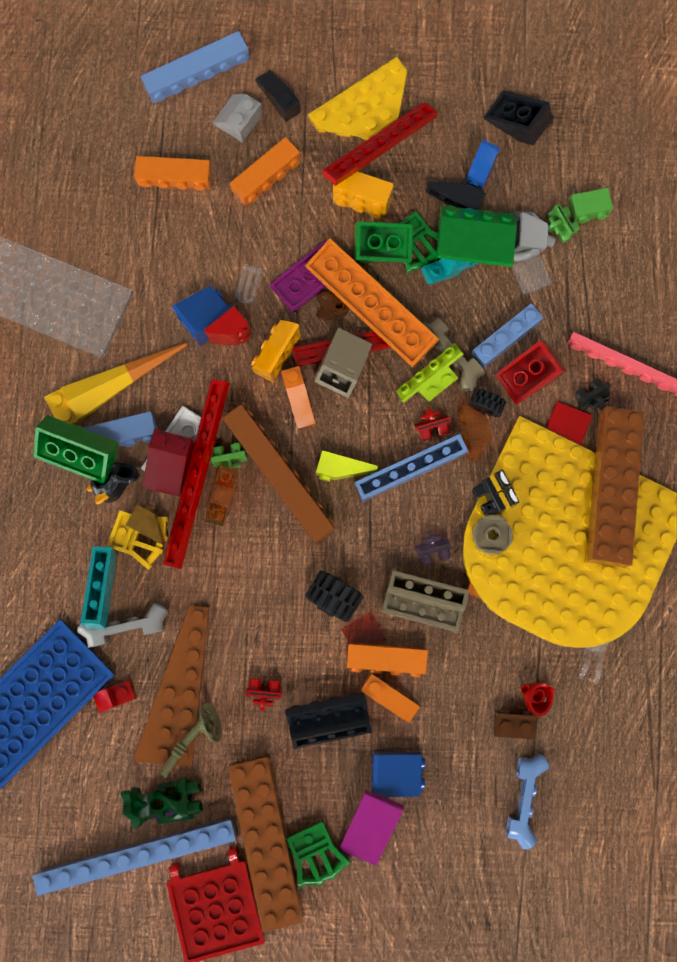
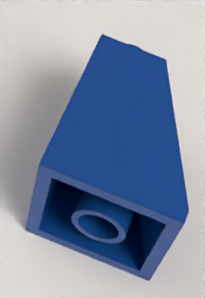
(201, 311)
(397, 773)

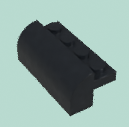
(328, 720)

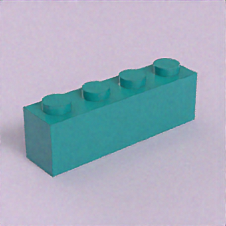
(99, 588)

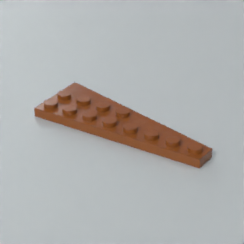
(178, 697)

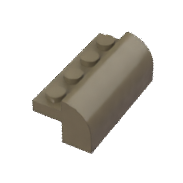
(425, 601)

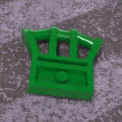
(420, 230)
(310, 842)

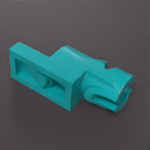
(444, 270)

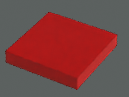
(569, 422)

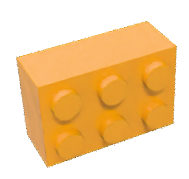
(364, 194)

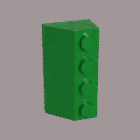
(74, 449)

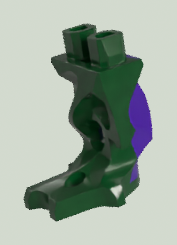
(141, 807)

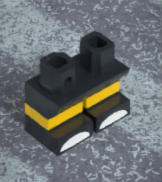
(492, 486)

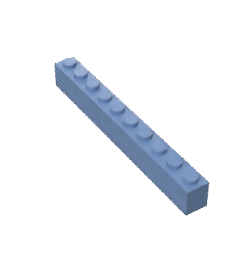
(135, 855)

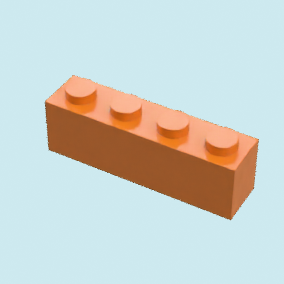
(265, 171)
(173, 172)
(387, 658)

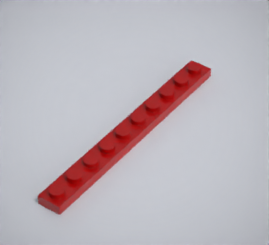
(196, 474)

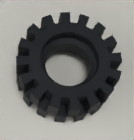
(487, 402)

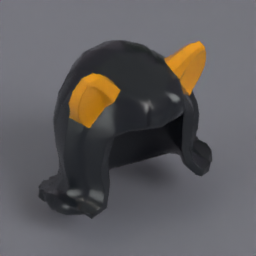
(116, 483)

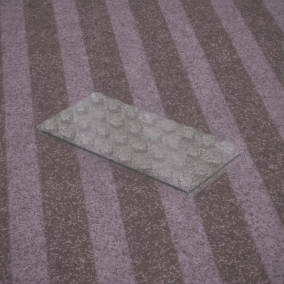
(59, 299)

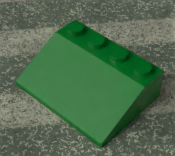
(476, 236)

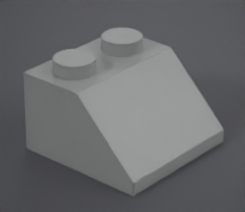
(239, 116)

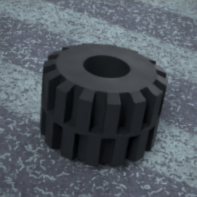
(334, 596)

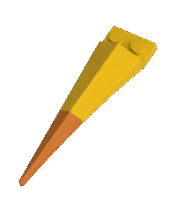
(83, 397)

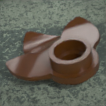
(329, 304)

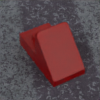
(114, 696)

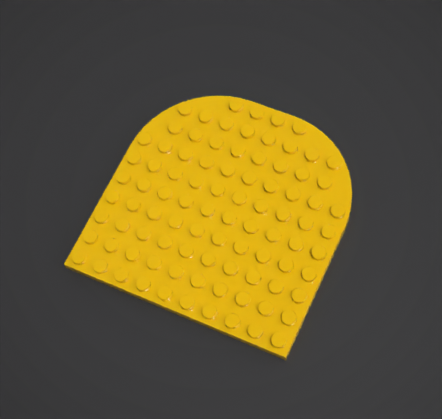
(544, 571)

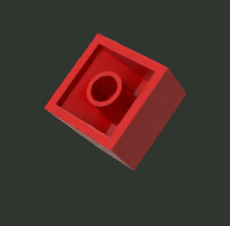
(229, 329)

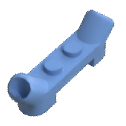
(518, 826)

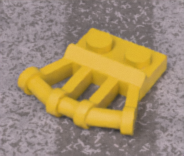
(125, 539)

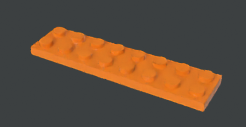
(371, 303)

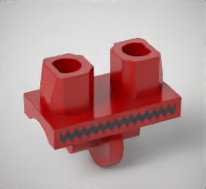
(440, 422)
(272, 692)

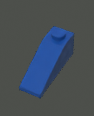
(482, 164)

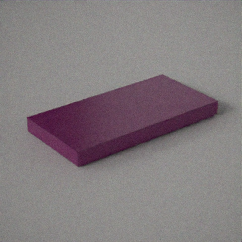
(298, 284)
(371, 827)

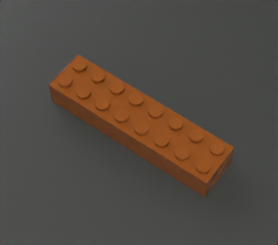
(276, 471)
(615, 487)
(265, 843)

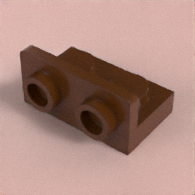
(515, 724)

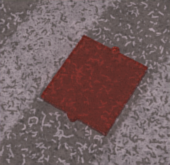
(364, 631)

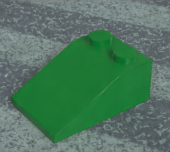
(382, 242)

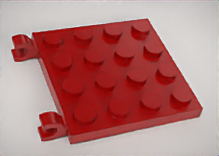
(215, 910)

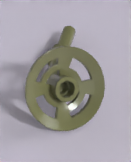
(207, 725)

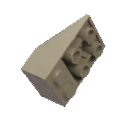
(342, 362)

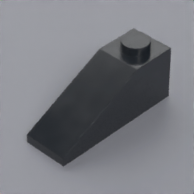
(279, 95)
(457, 194)

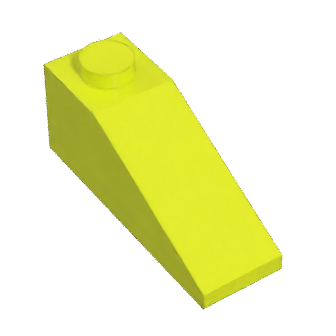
(340, 467)

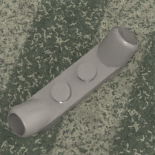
(150, 624)

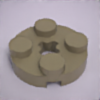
(500, 527)

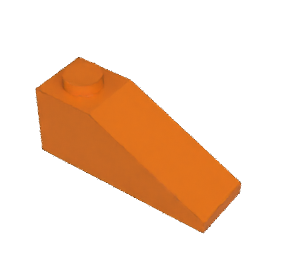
(298, 397)
(389, 698)

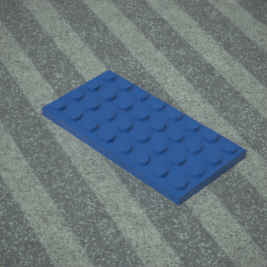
(45, 694)

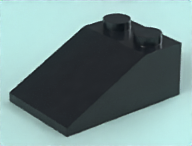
(520, 116)

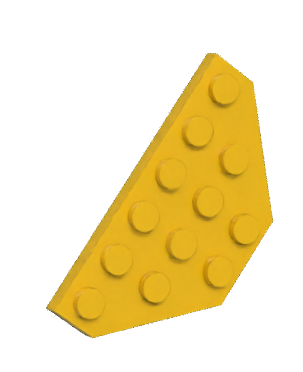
(364, 106)

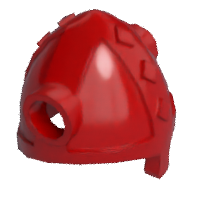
(534, 697)

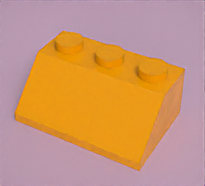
(276, 350)

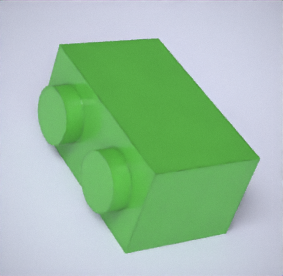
(590, 205)

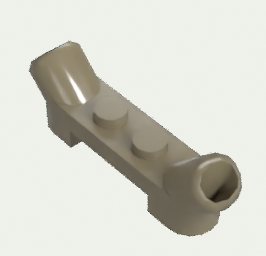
(470, 370)

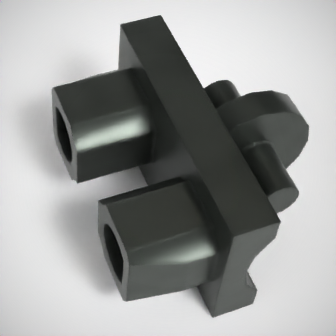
(596, 397)

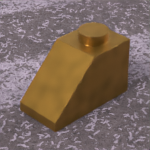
(146, 523)

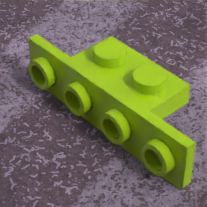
(433, 377)

